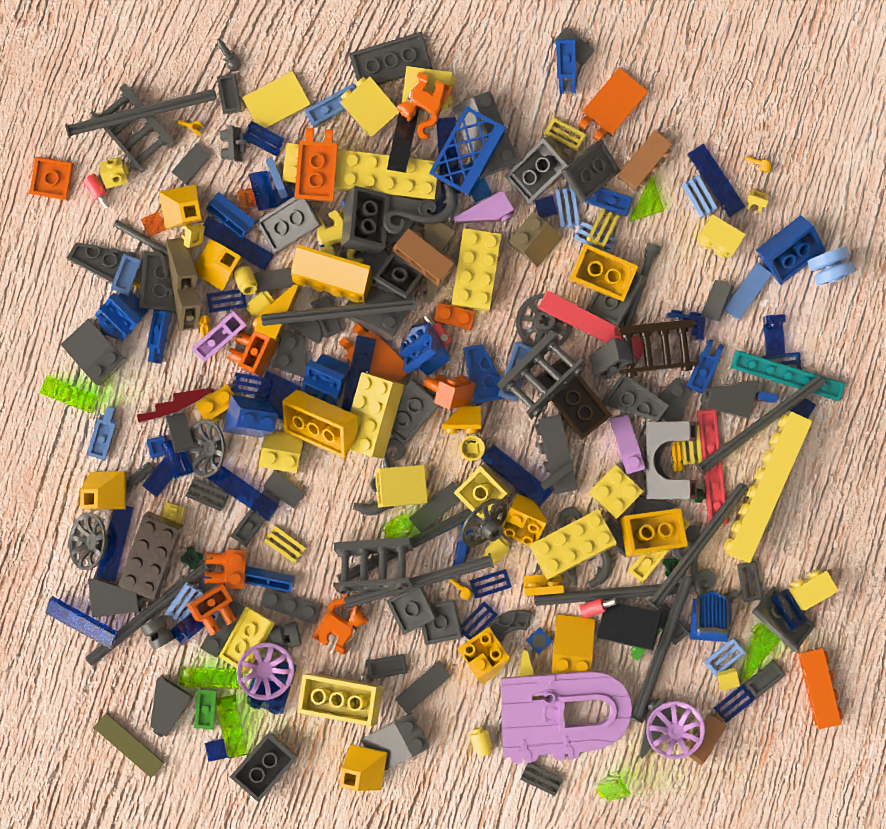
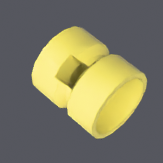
(472, 448)

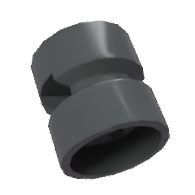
(157, 632)
(278, 635)

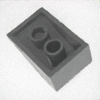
(538, 169)
(381, 324)
(93, 352)
(400, 739)

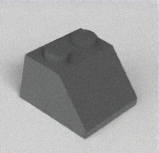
(399, 276)

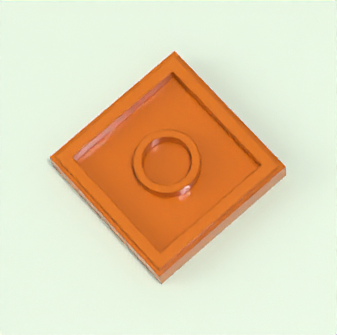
(51, 178)

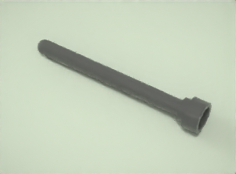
(651, 251)

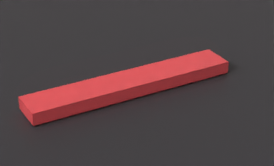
(585, 321)
(714, 477)

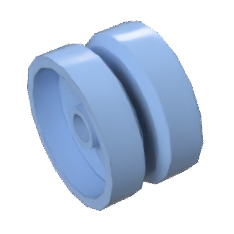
(831, 265)

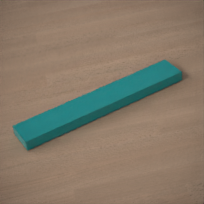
(784, 374)

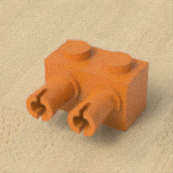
(256, 354)
(451, 392)
(233, 568)
(209, 602)

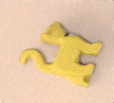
(332, 236)

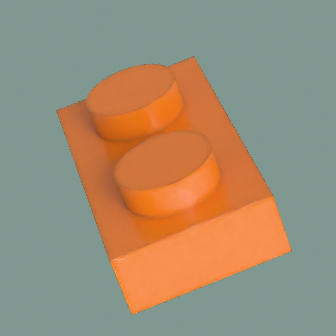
(454, 316)

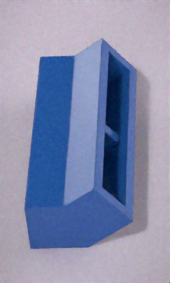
(230, 215)
(269, 579)

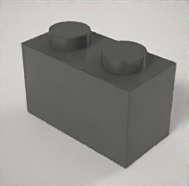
(611, 358)

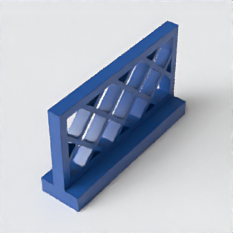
(482, 160)

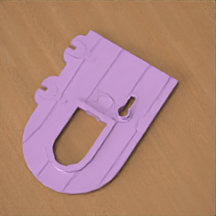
(538, 724)

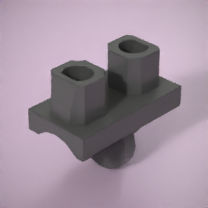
(236, 143)

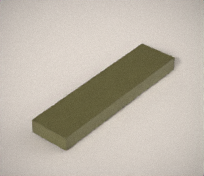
(128, 745)

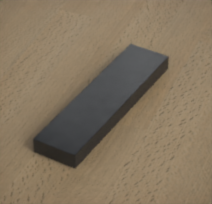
(402, 143)

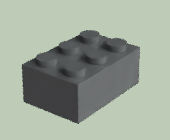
(364, 220)
(264, 766)

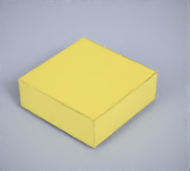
(728, 679)

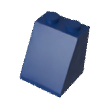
(250, 417)

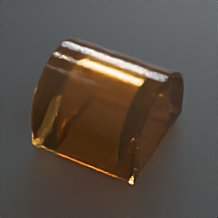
(247, 199)

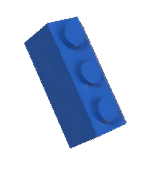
(790, 249)

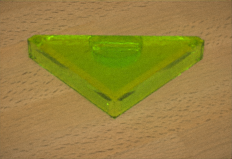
(648, 203)

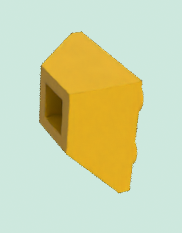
(181, 206)
(217, 264)
(465, 418)
(104, 491)
(524, 521)
(484, 655)
(363, 769)

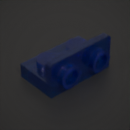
(274, 705)

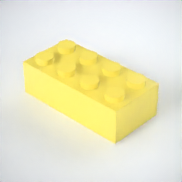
(476, 270)
(376, 408)
(573, 545)
(340, 699)

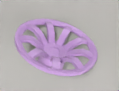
(264, 670)
(675, 730)

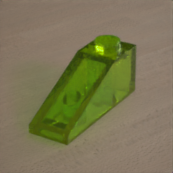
(69, 394)
(759, 646)
(209, 677)
(231, 726)
(612, 788)

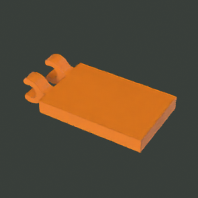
(613, 104)
(316, 167)
(385, 360)

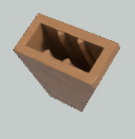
(713, 730)

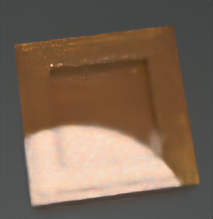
(153, 224)

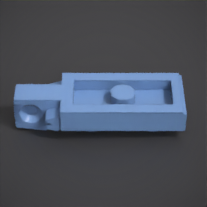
(102, 434)

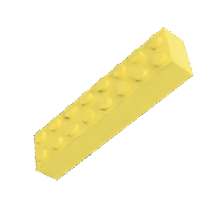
(371, 172)
(767, 486)

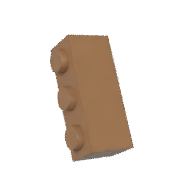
(645, 161)
(423, 256)

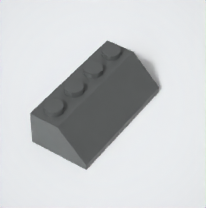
(484, 103)

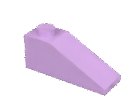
(490, 210)
(220, 334)
(627, 444)

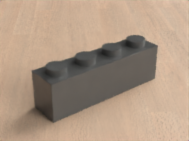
(556, 451)

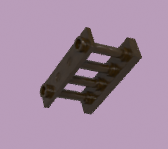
(663, 330)

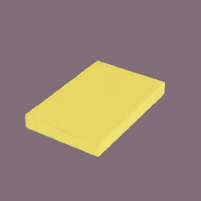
(276, 101)
(249, 630)

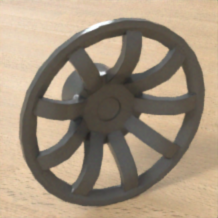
(541, 321)
(211, 447)
(490, 528)
(94, 541)

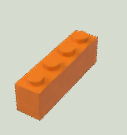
(819, 688)

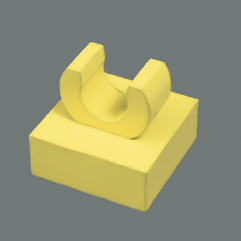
(757, 198)
(193, 235)
(174, 512)

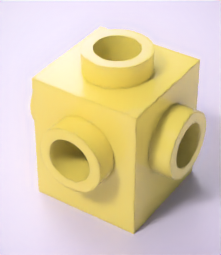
(114, 172)

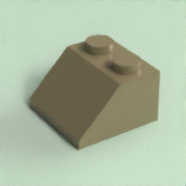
(535, 239)

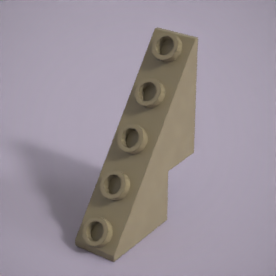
(440, 236)
(184, 283)

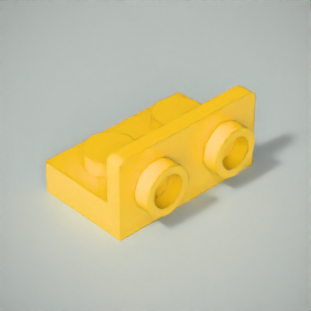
(215, 404)
(540, 586)

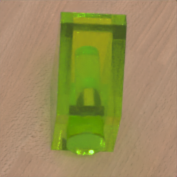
(397, 527)

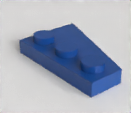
(483, 373)

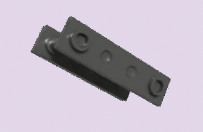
(151, 125)
(536, 356)
(364, 549)

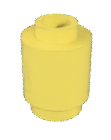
(245, 280)
(259, 303)
(497, 549)
(481, 741)

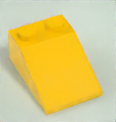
(602, 272)
(283, 304)
(653, 532)
(572, 644)

